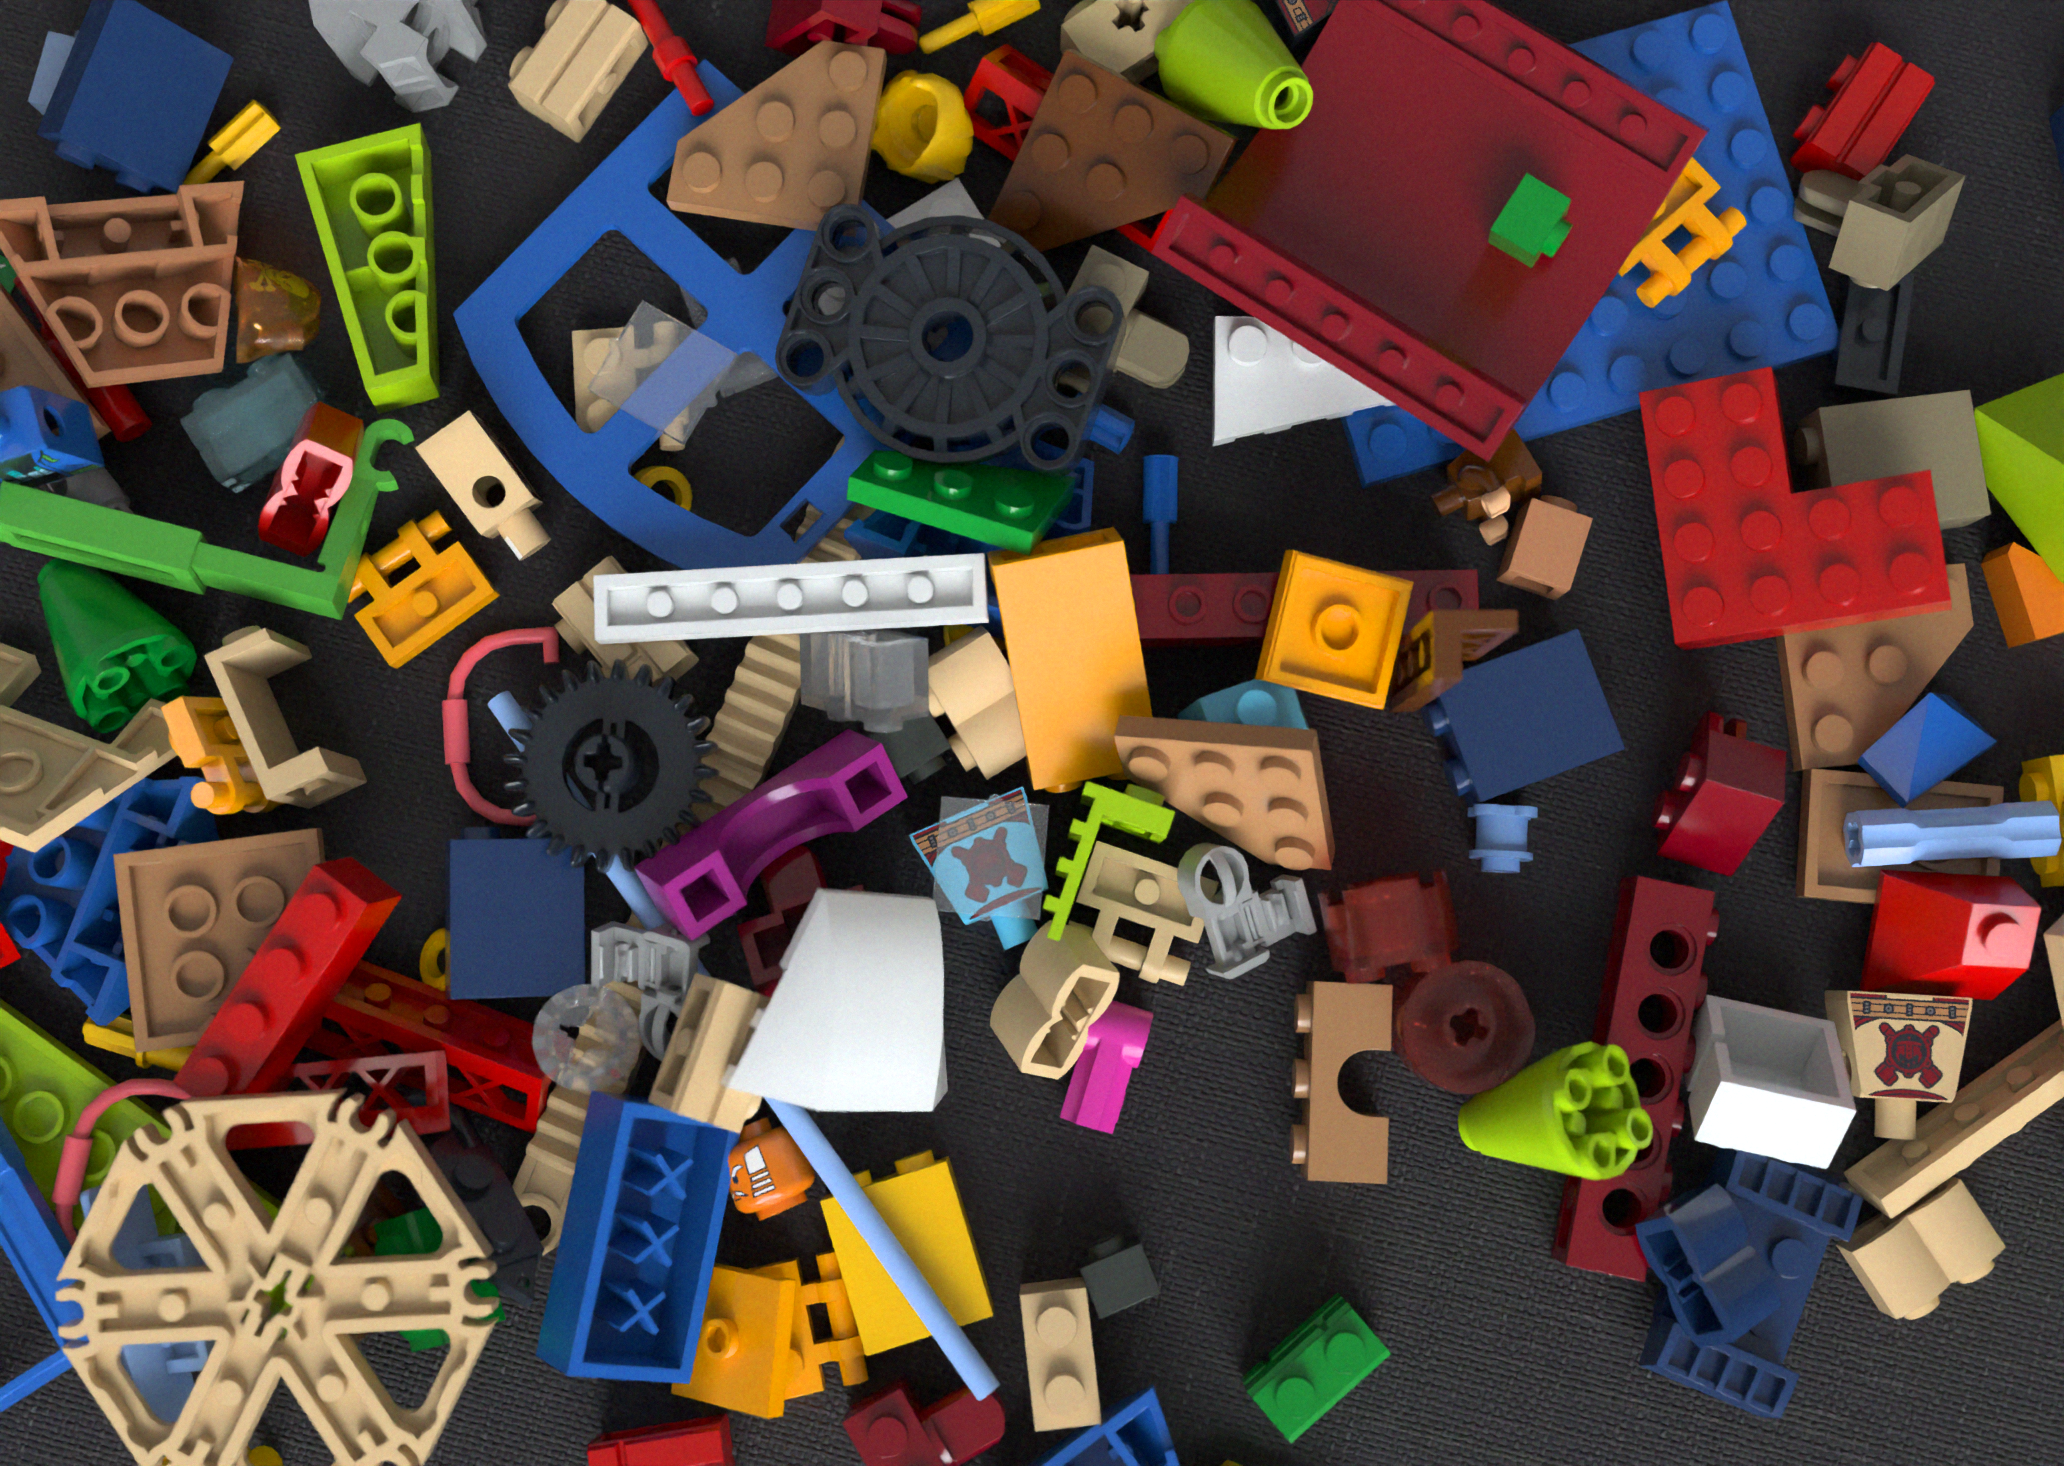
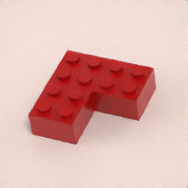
(1768, 561)

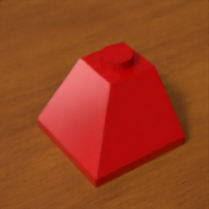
(1948, 934)

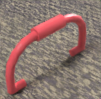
(456, 715)
(78, 1144)

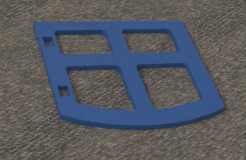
(742, 315)

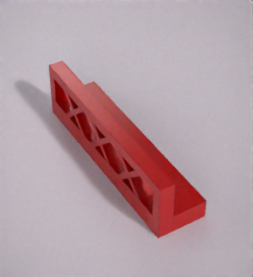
(1023, 87)
(477, 1040)
(423, 1119)

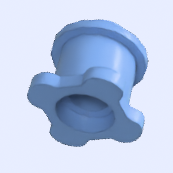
(1501, 836)

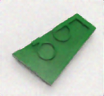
(976, 501)

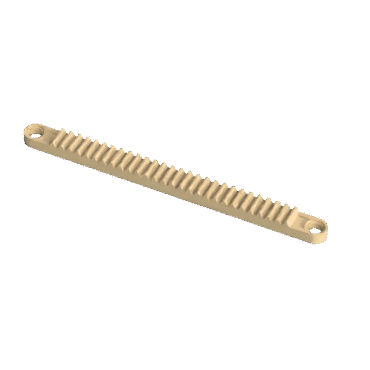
(747, 737)

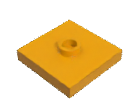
(1334, 629)
(743, 1342)

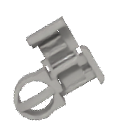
(1237, 915)
(657, 960)

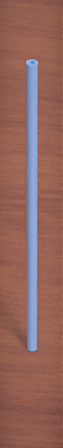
(813, 1144)

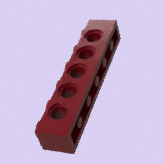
(1236, 607)
(1629, 976)

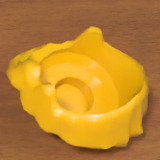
(923, 127)

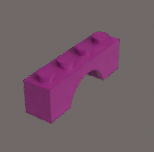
(819, 795)

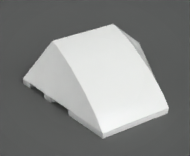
(854, 1010)

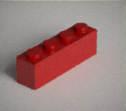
(290, 981)

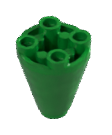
(111, 645)

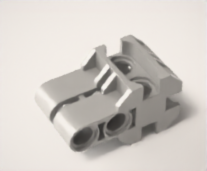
(402, 43)

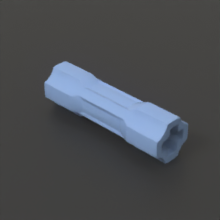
(1952, 833)

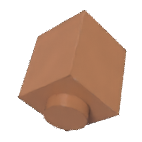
(1545, 547)

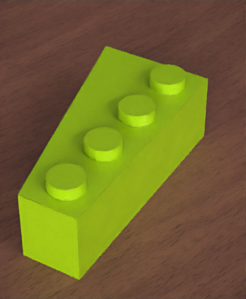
(378, 241)

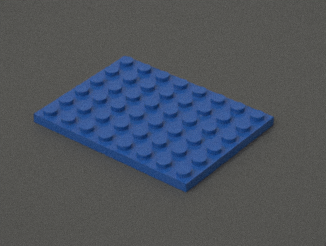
(1739, 312)

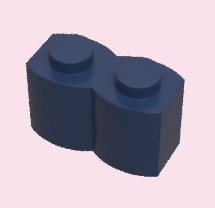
(1710, 1269)

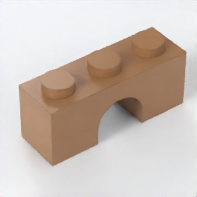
(1333, 1139)

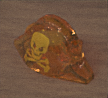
(274, 309)

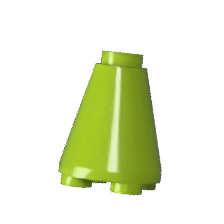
(1231, 66)
(1563, 1114)

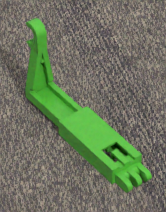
(185, 558)

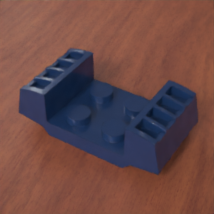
(1789, 1224)

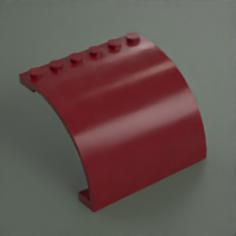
(1381, 205)

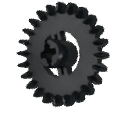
(617, 703)

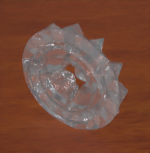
(615, 1025)

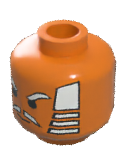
(768, 1170)

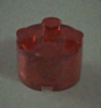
(1390, 924)
(1495, 1009)

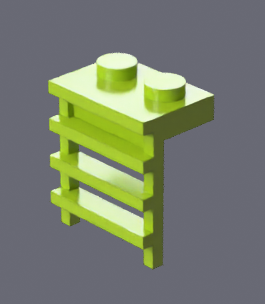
(1134, 812)

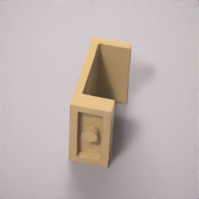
(284, 774)

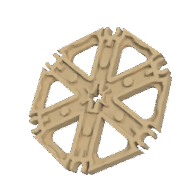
(239, 1248)

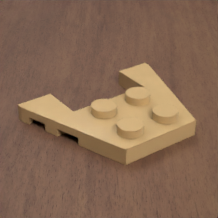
(60, 776)

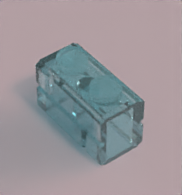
(252, 425)

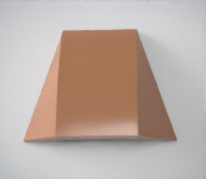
(131, 280)

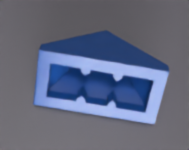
(1925, 748)

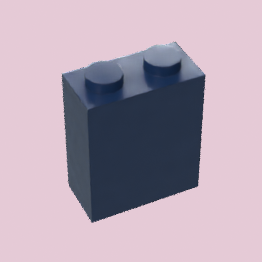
(134, 97)
(1522, 719)
(511, 917)

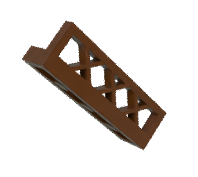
(1439, 648)

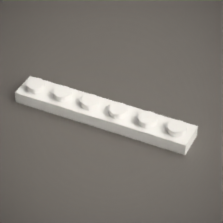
(790, 598)

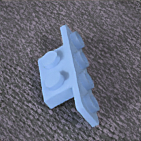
(156, 1369)

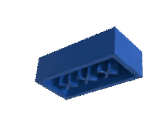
(636, 1243)

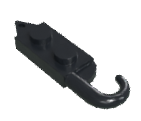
(489, 1199)

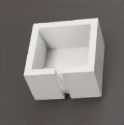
(1768, 1082)

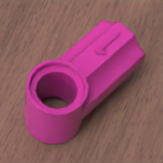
(1105, 1066)

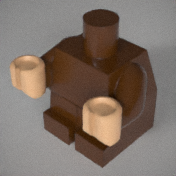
(1488, 488)

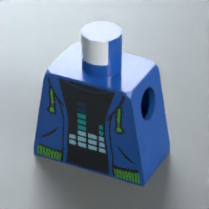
(29, 448)

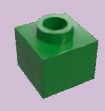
(1532, 222)

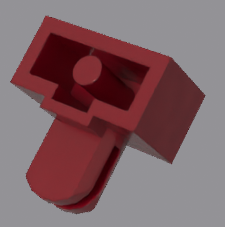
(883, 24)
(1720, 797)
(789, 889)
(898, 1431)

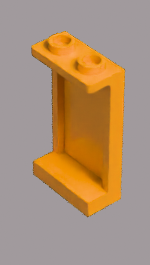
(1071, 654)

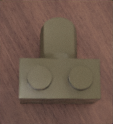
(1882, 220)
(1150, 349)

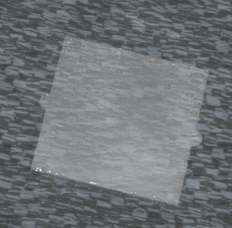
(663, 372)
(990, 857)

